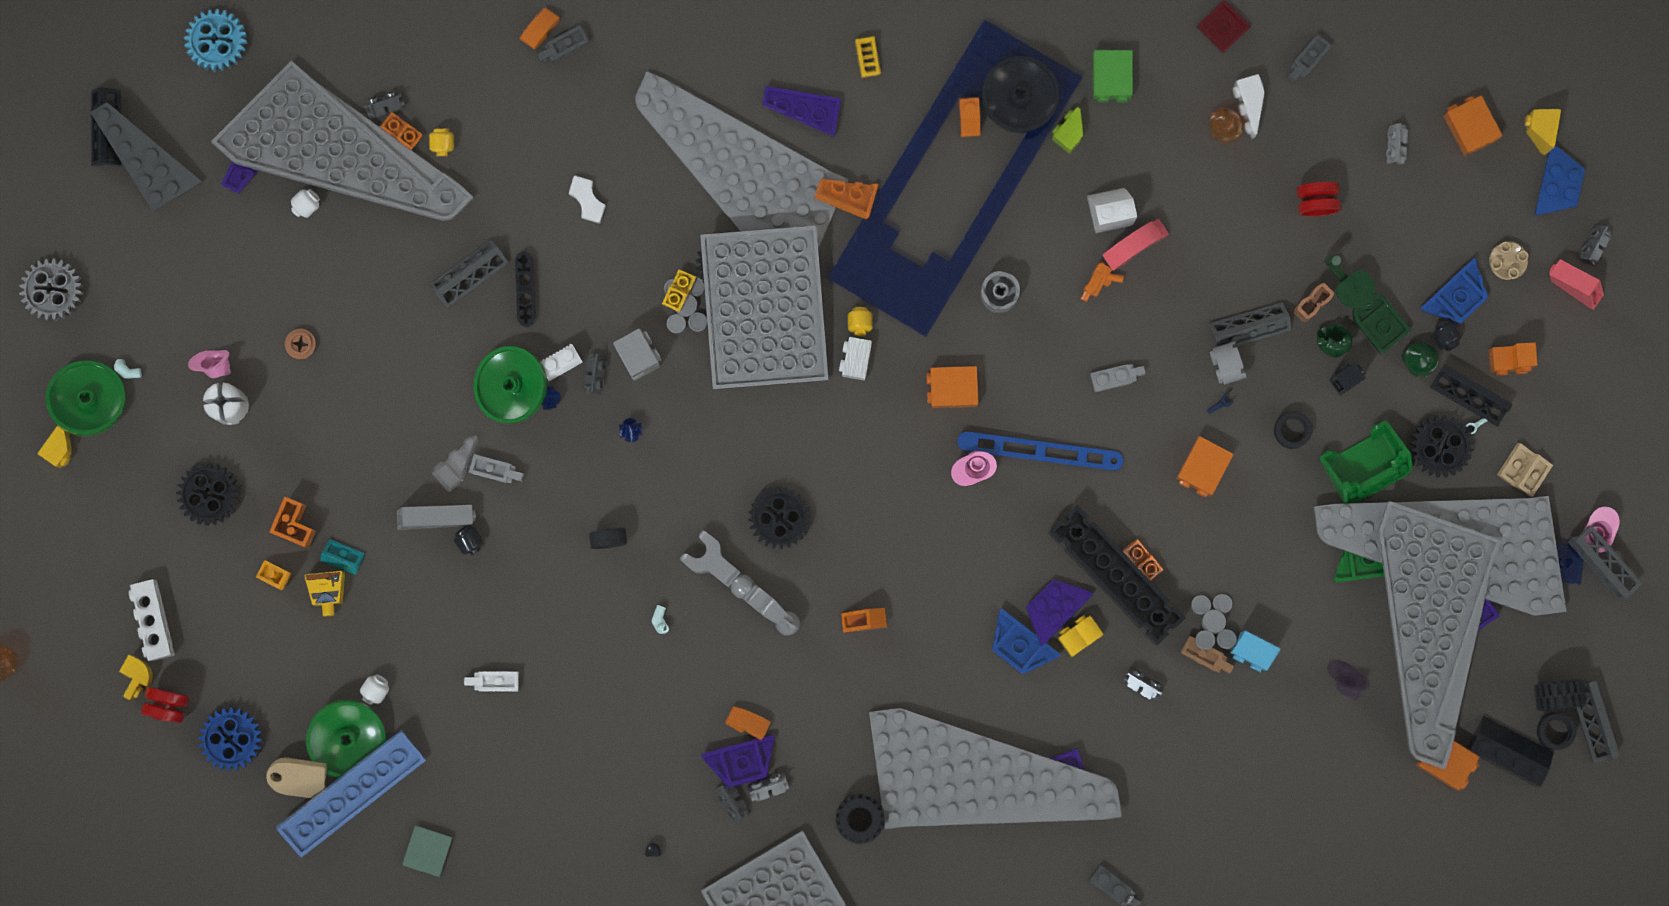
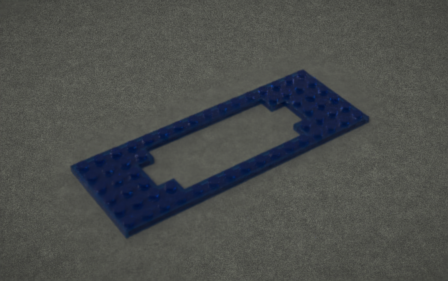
(889, 279)

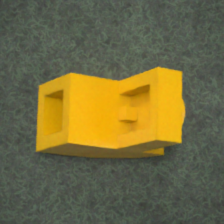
(140, 674)

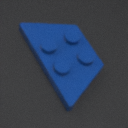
(1559, 183)
(1459, 296)
(1019, 645)

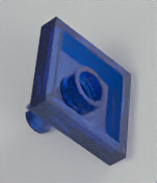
(1570, 564)

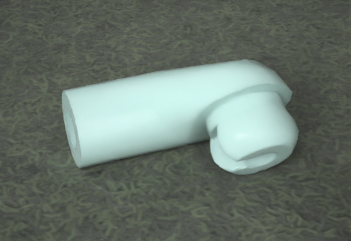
(121, 368)
(658, 621)

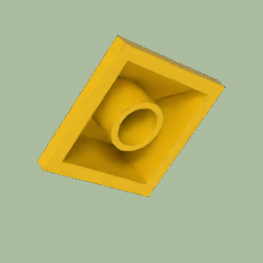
(1543, 128)

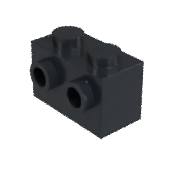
(1347, 378)

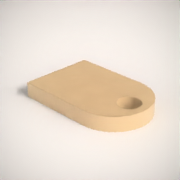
(298, 777)

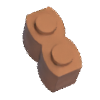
(1310, 305)

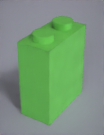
(1112, 75)

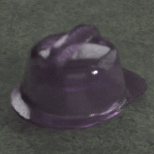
(1347, 678)

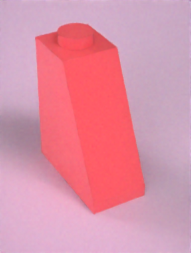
(1577, 283)

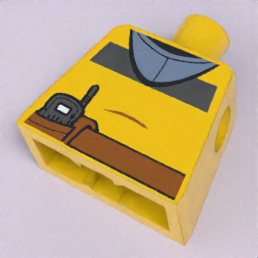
(326, 590)

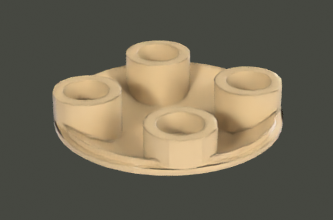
(1508, 260)

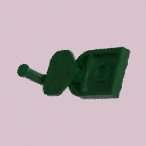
(1381, 322)

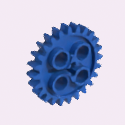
(218, 751)

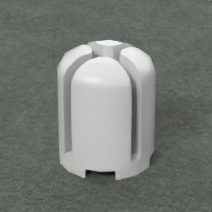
(232, 411)

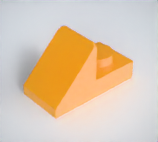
(273, 575)

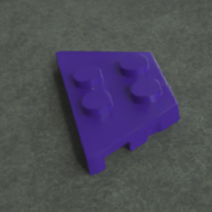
(1055, 607)
(741, 762)

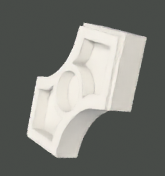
(591, 207)

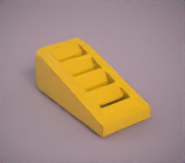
(871, 40)

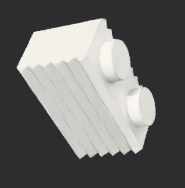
(856, 358)
(561, 362)

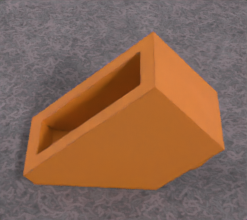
(969, 116)
(864, 620)

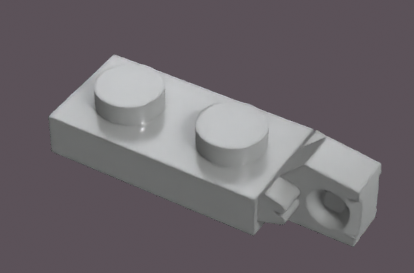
(1115, 377)
(494, 469)

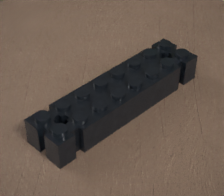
(1116, 575)

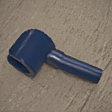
(1222, 403)

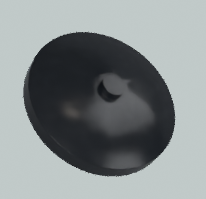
(1020, 94)

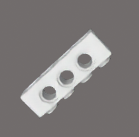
(160, 627)

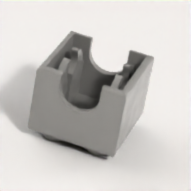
(637, 354)

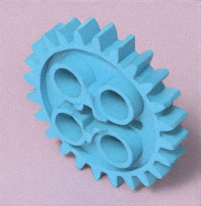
(218, 23)

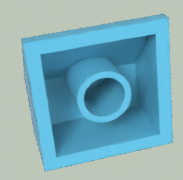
(1254, 651)

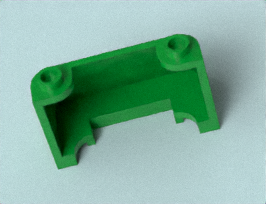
(1368, 465)

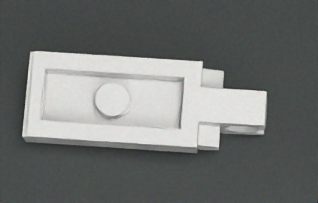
(494, 681)

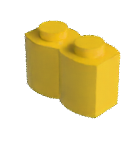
(1080, 635)

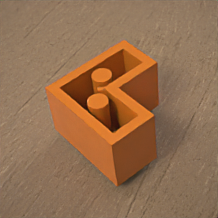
(1516, 358)
(287, 523)

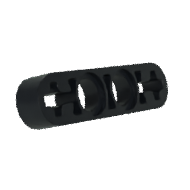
(525, 289)

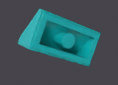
(342, 556)

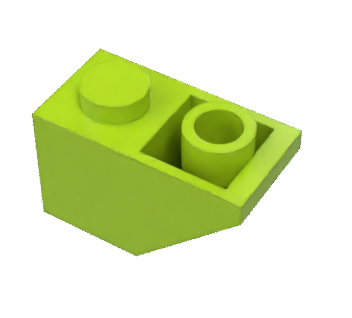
(1071, 131)

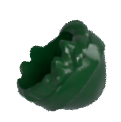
(1334, 340)
(1420, 359)

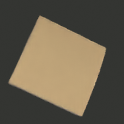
(1524, 470)

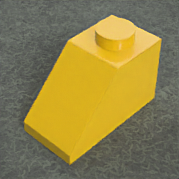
(57, 448)

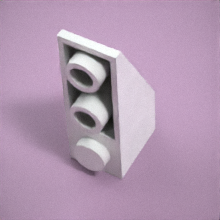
(1251, 98)

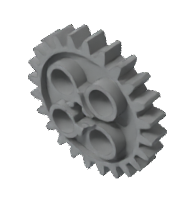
(48, 306)

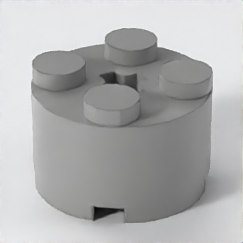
(1005, 282)
(1228, 363)

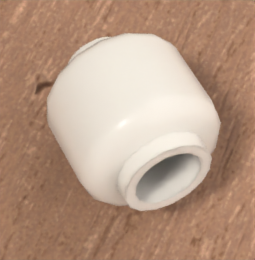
(305, 203)
(374, 689)

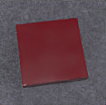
(1223, 26)

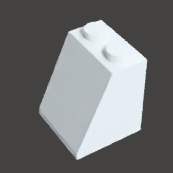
(1112, 210)

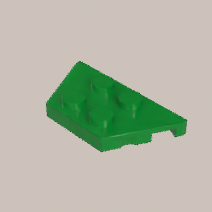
(1356, 567)

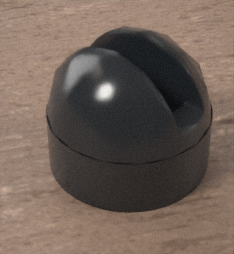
(652, 850)

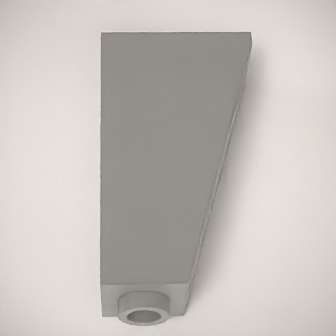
(435, 517)

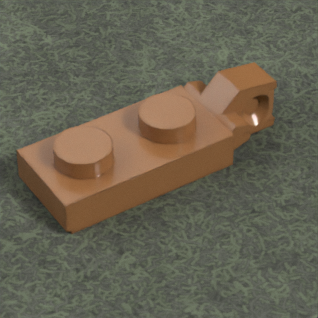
(1209, 658)

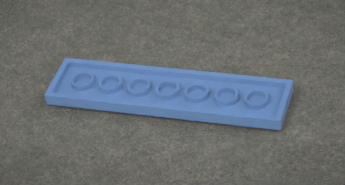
(350, 793)

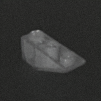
(454, 469)

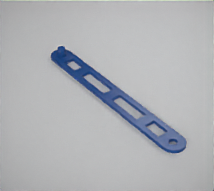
(969, 442)

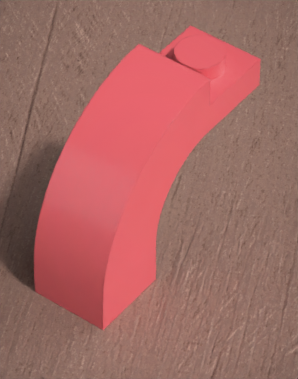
(1135, 243)

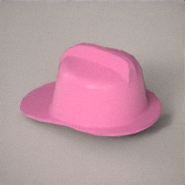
(211, 363)
(973, 468)
(1606, 523)

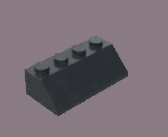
(1511, 752)

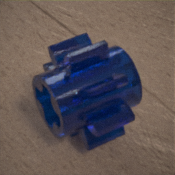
(551, 398)
(630, 430)

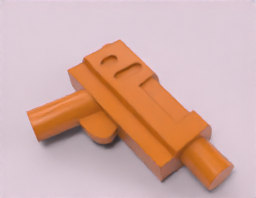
(1100, 277)

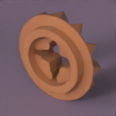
(294, 337)

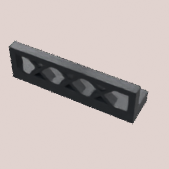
(98, 139)
(1475, 389)

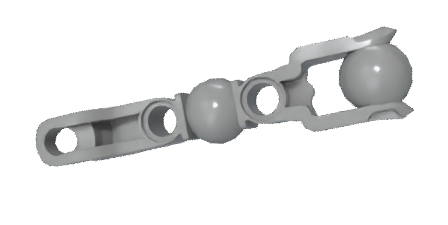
(741, 585)

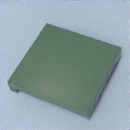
(427, 851)

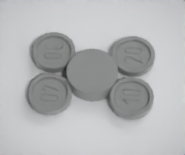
(697, 321)
(1213, 622)

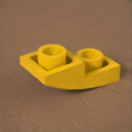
(679, 290)

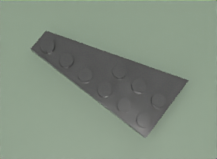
(148, 164)

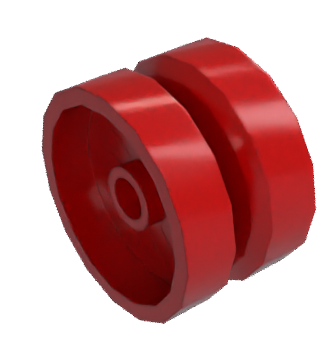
(1318, 199)
(164, 706)

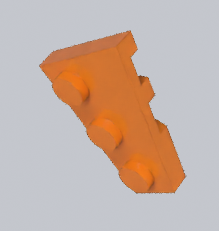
(850, 197)

